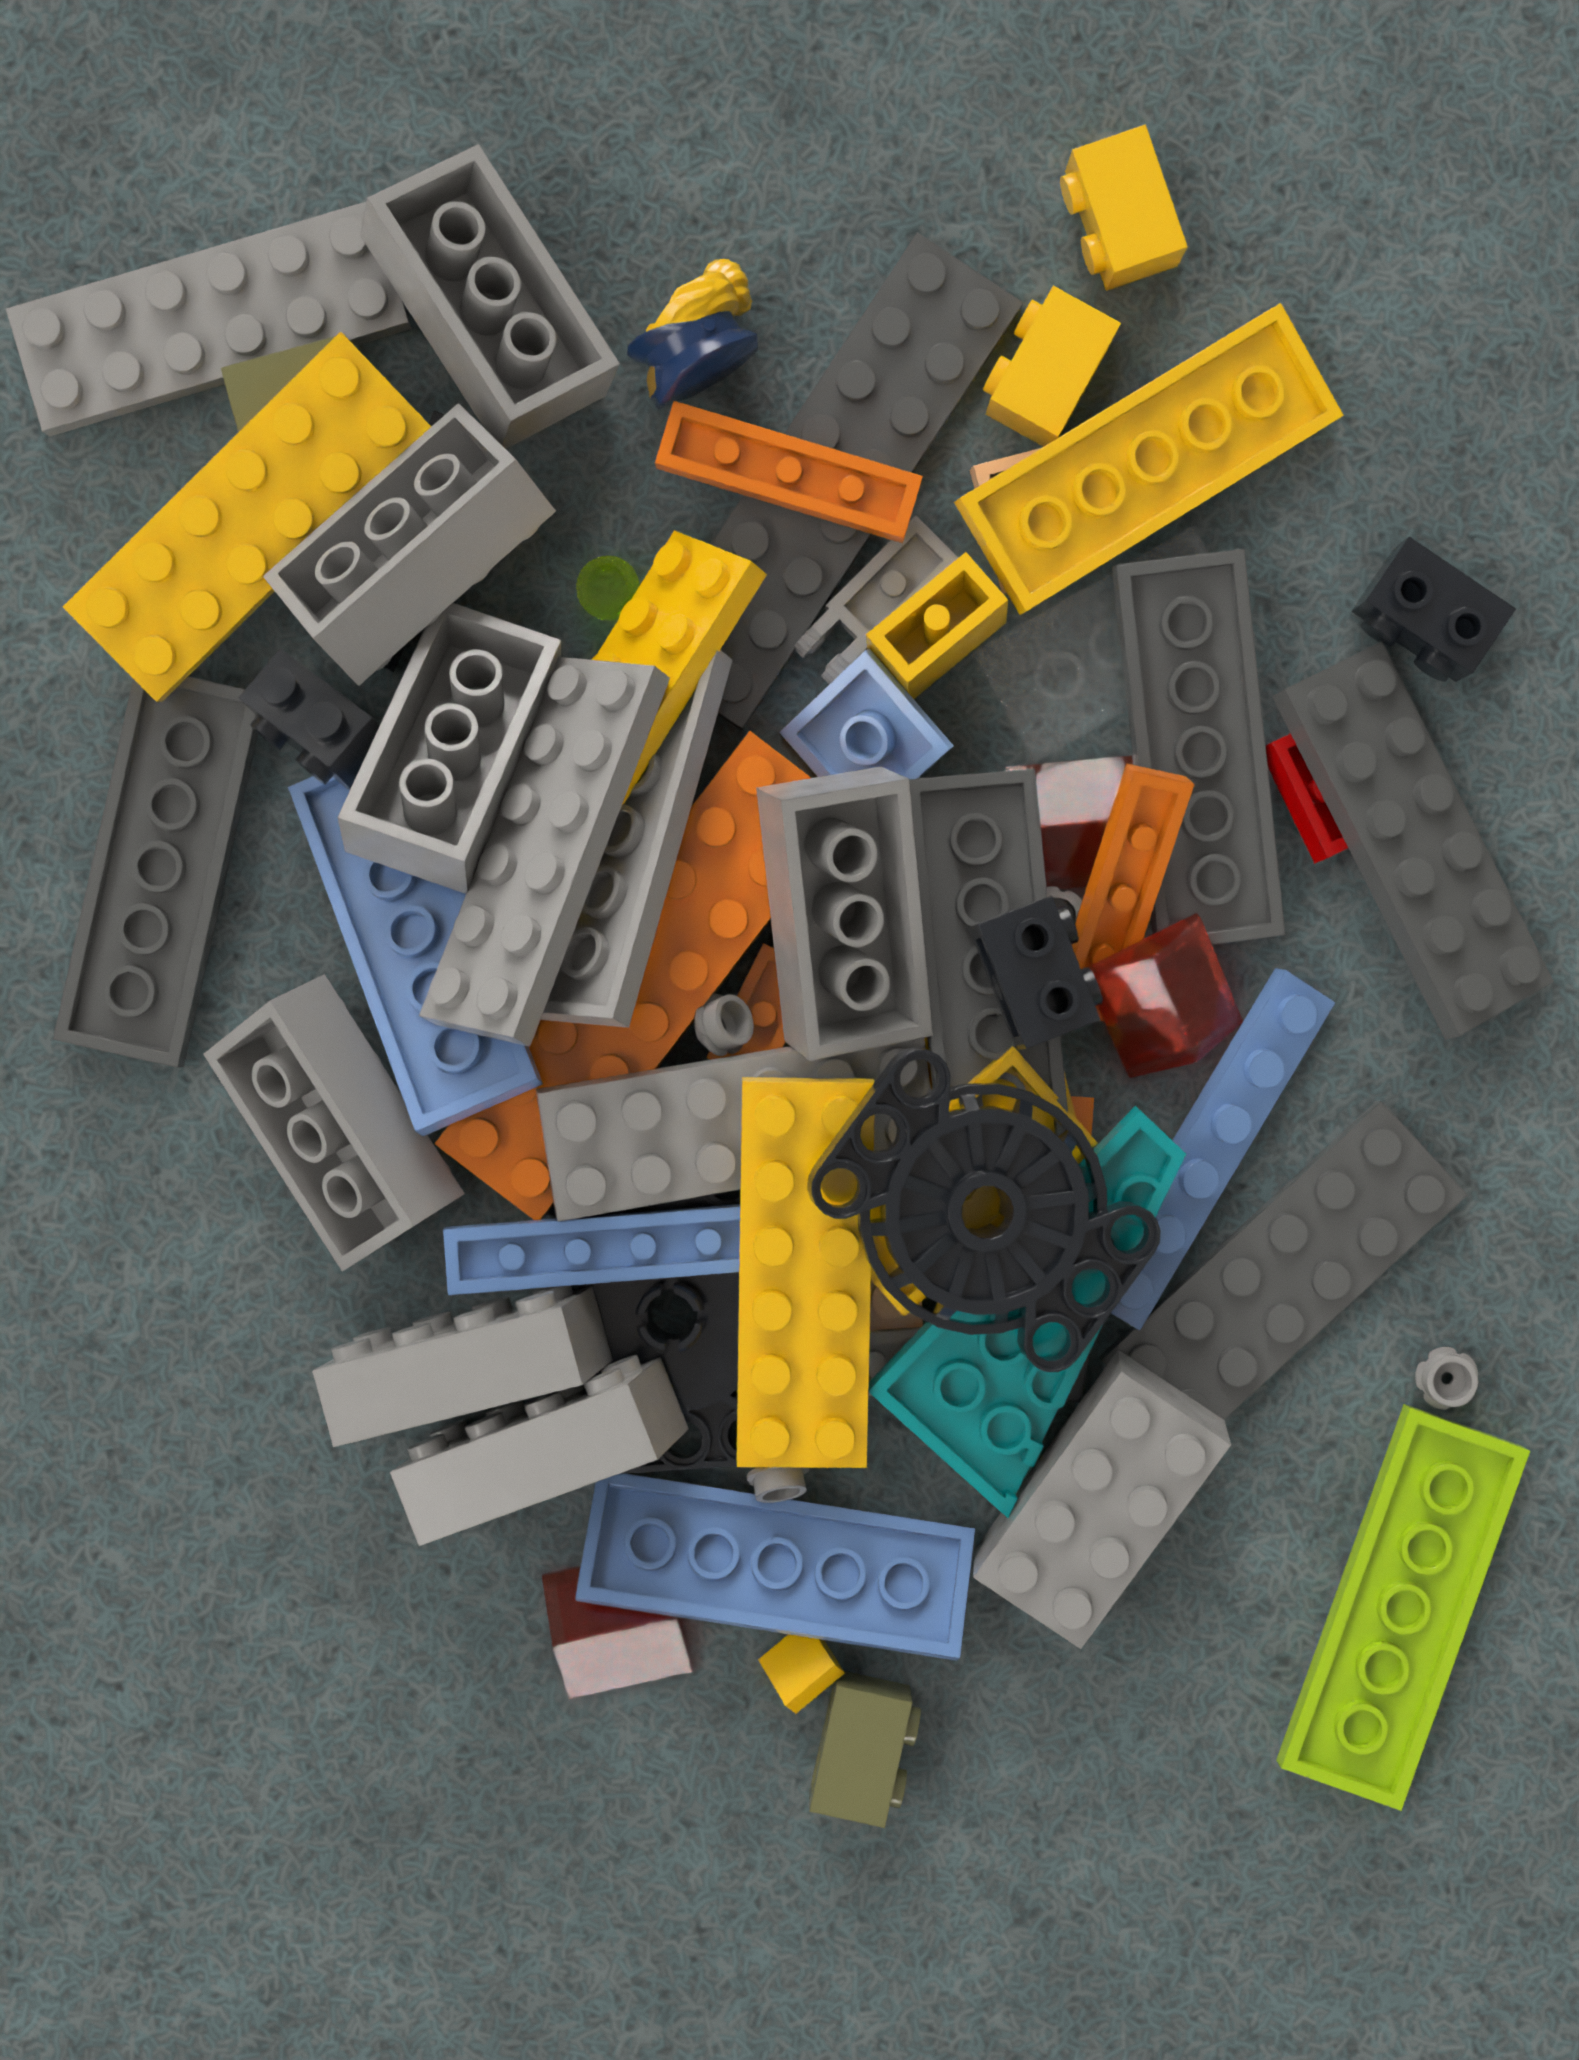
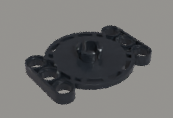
(989, 1269)
(697, 1362)

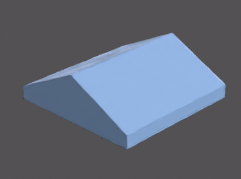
(865, 724)

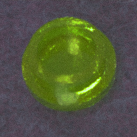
(606, 586)

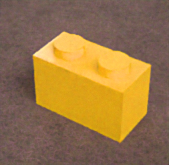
(1123, 208)
(1051, 367)
(939, 625)

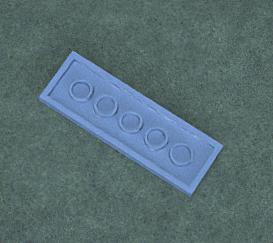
(396, 941)
(777, 1565)

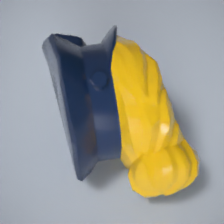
(697, 335)

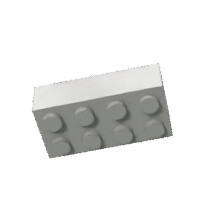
(488, 296)
(409, 544)
(448, 747)
(845, 911)
(332, 1121)
(462, 1366)
(538, 1449)
(1100, 1499)

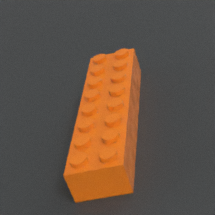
(705, 928)

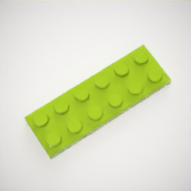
(1402, 1607)

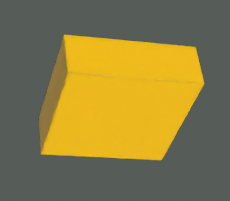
(800, 1669)

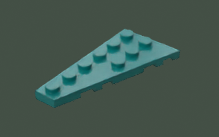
(978, 1393)

